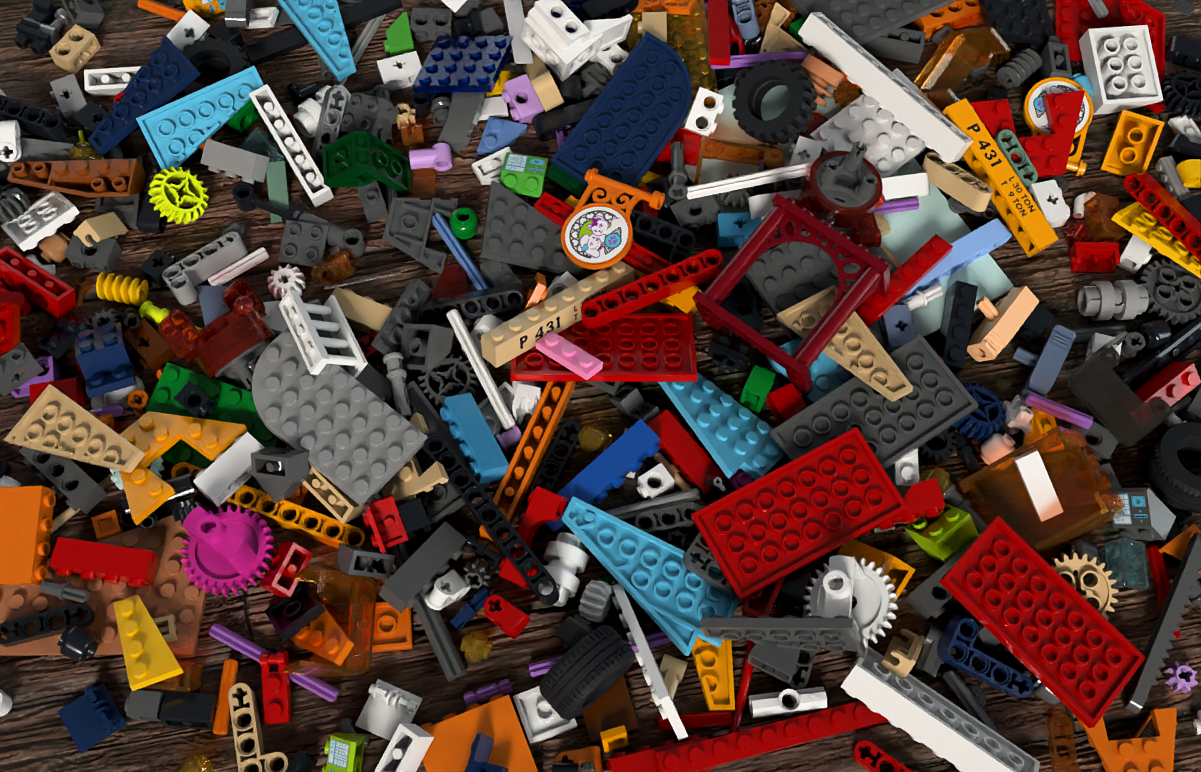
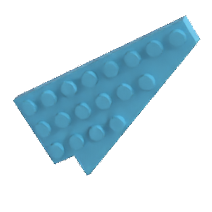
(651, 574)

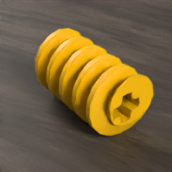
(121, 290)

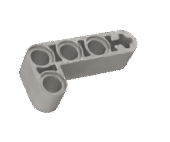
(201, 264)

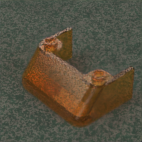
(954, 62)
(740, 152)
(353, 609)

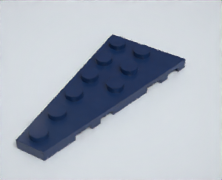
(148, 90)

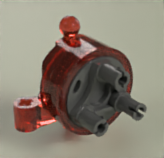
(844, 193)

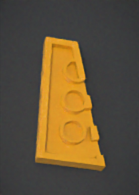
(715, 674)

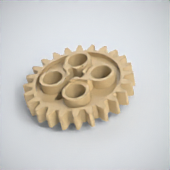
(1100, 587)

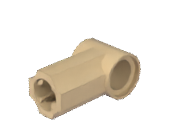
(672, 671)

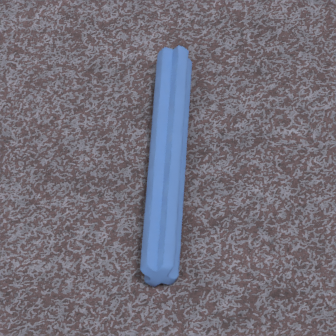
(459, 252)

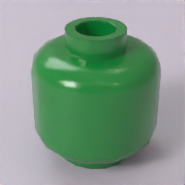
(464, 223)

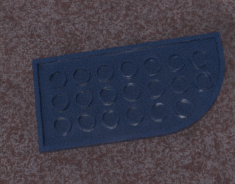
(630, 117)

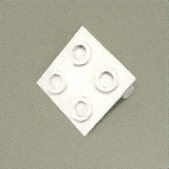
(386, 709)

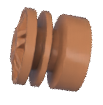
(821, 76)

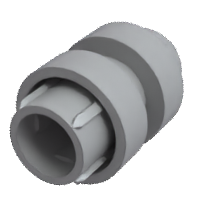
(1104, 300)

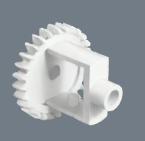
(848, 582)

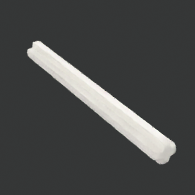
(749, 180)
(480, 369)

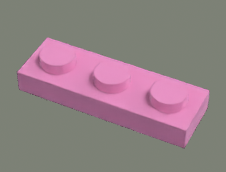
(569, 355)

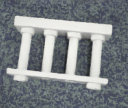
(308, 341)

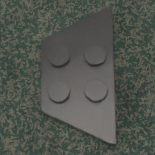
(125, 207)

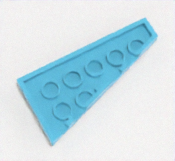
(185, 124)

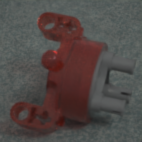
(226, 343)

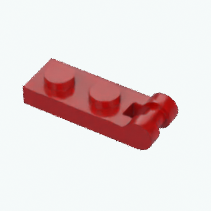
(276, 688)

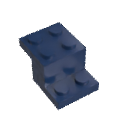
(104, 359)

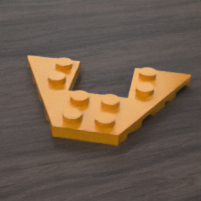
(156, 434)

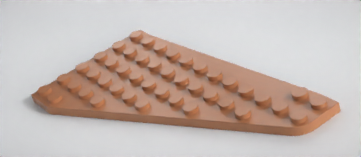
(168, 595)

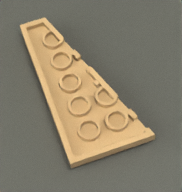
(851, 347)
(68, 430)

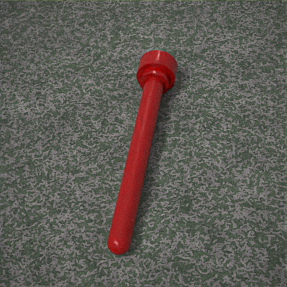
(742, 692)

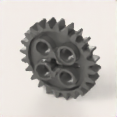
(1172, 292)

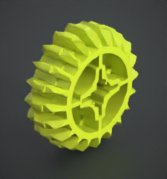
(166, 195)

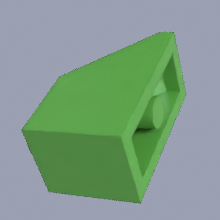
(399, 37)

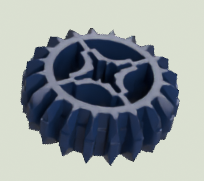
(987, 418)

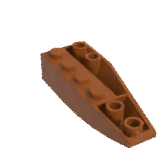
(82, 177)

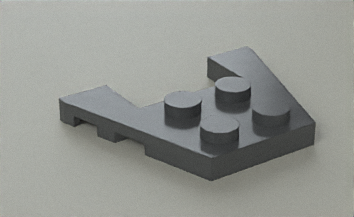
(409, 227)

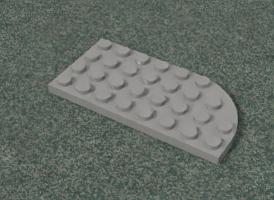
(335, 418)

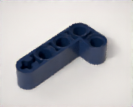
(985, 664)

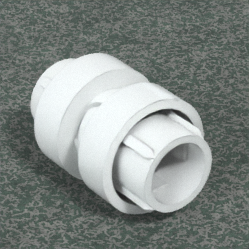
(309, 112)
(565, 559)

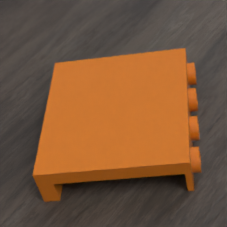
(25, 534)
(455, 734)

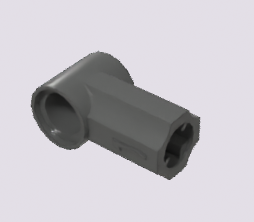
(928, 660)

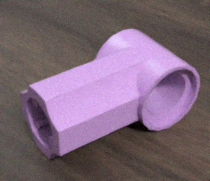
(438, 157)

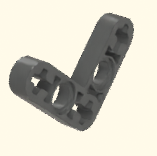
(704, 555)

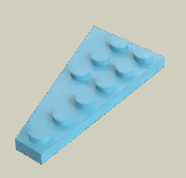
(324, 30)

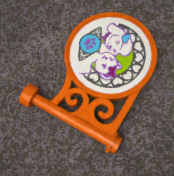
(600, 231)

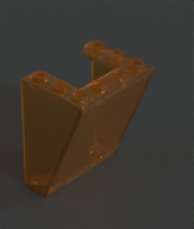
(1076, 481)

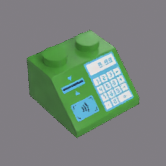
(524, 175)

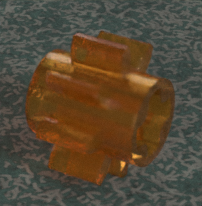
(845, 94)

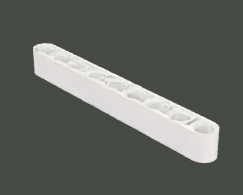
(893, 189)

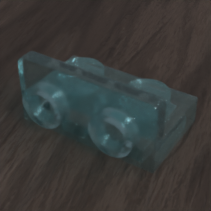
(1127, 564)

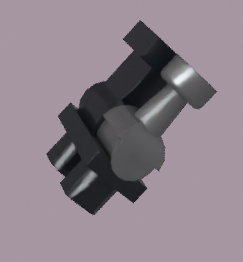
(41, 27)

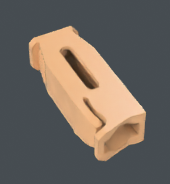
(1000, 322)

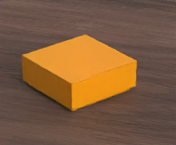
(614, 738)

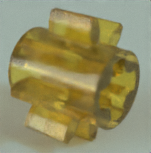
(476, 646)

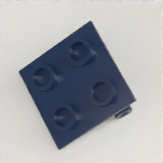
(92, 717)

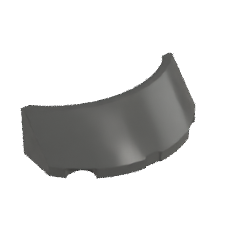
(461, 119)

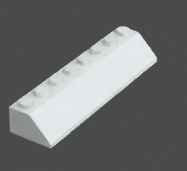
(933, 719)

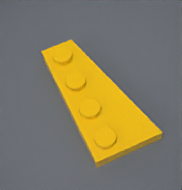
(143, 646)

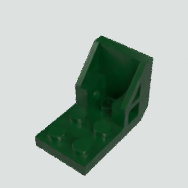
(362, 159)

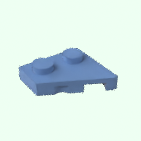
(499, 135)

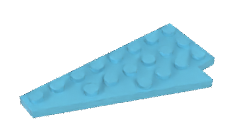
(725, 427)

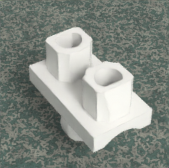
(1017, 416)

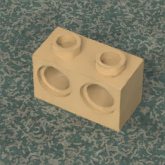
(75, 49)

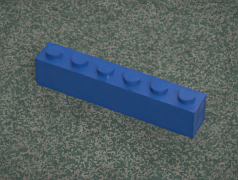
(609, 469)

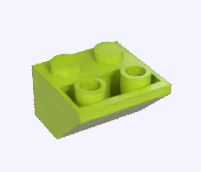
(944, 534)

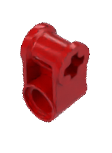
(508, 619)

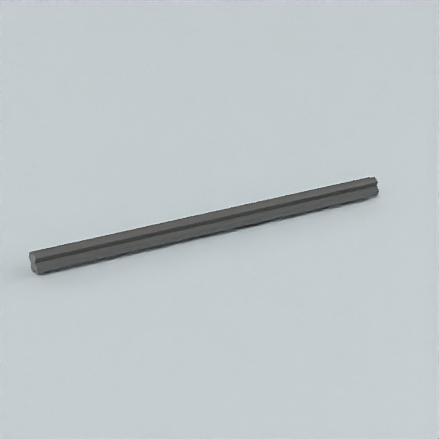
(431, 620)

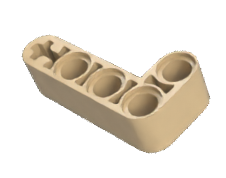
(543, 84)
(957, 182)
(251, 732)

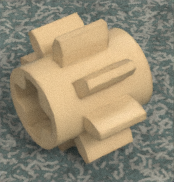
(405, 115)

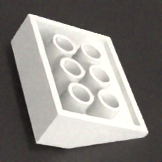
(1120, 68)

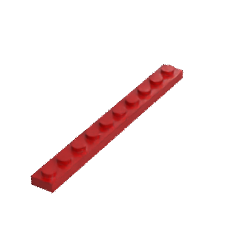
(767, 738)

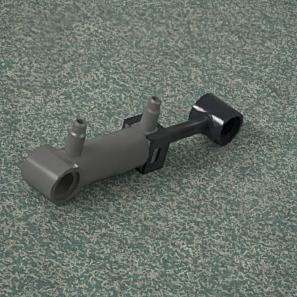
(337, 235)

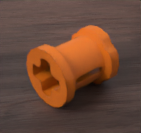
(134, 403)

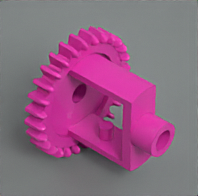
(226, 549)

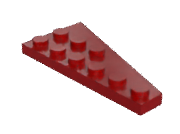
(1140, 13)

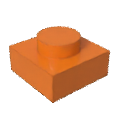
(107, 525)

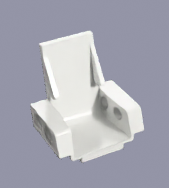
(564, 50)

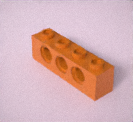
(954, 15)

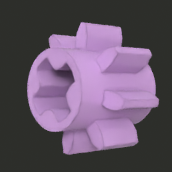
(1185, 672)

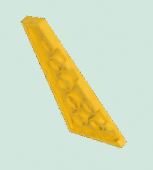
(1150, 230)

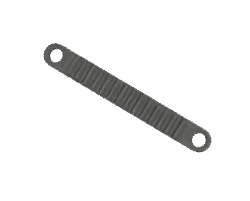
(1166, 625)

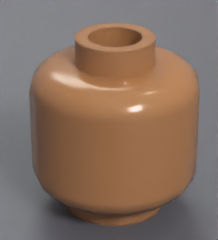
(54, 247)

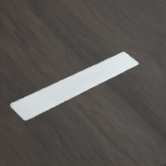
(515, 18)

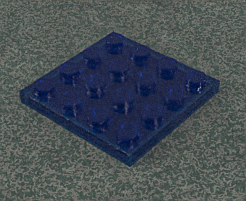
(463, 64)

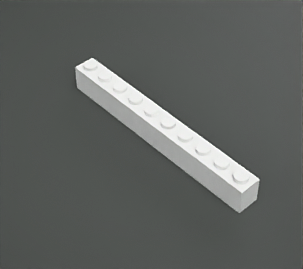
(885, 88)

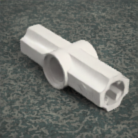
(803, 699)

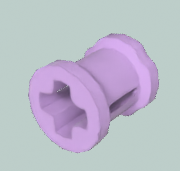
(508, 438)

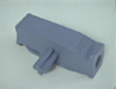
(1047, 363)

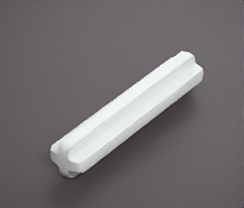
(238, 267)

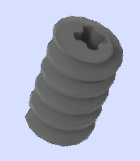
(1019, 68)

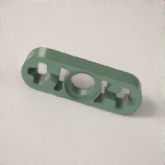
(1017, 149)

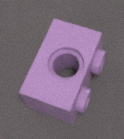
(522, 89)

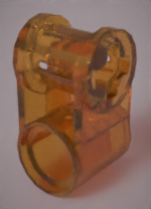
(337, 268)

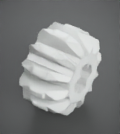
(285, 279)
(596, 601)

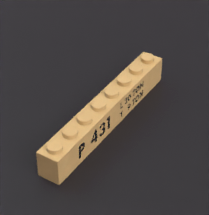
(552, 314)

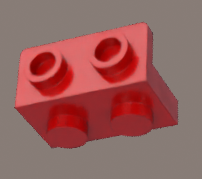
(385, 523)

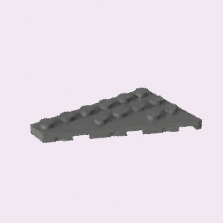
(524, 236)

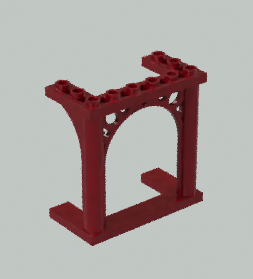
(791, 220)

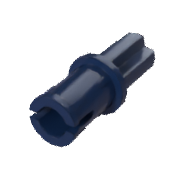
(469, 609)

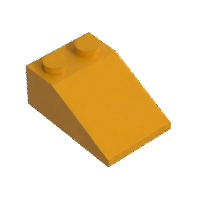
(1131, 144)

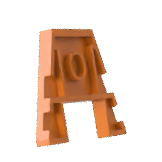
(1137, 754)

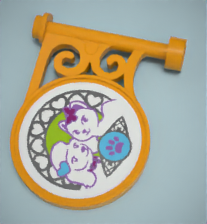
(1037, 120)

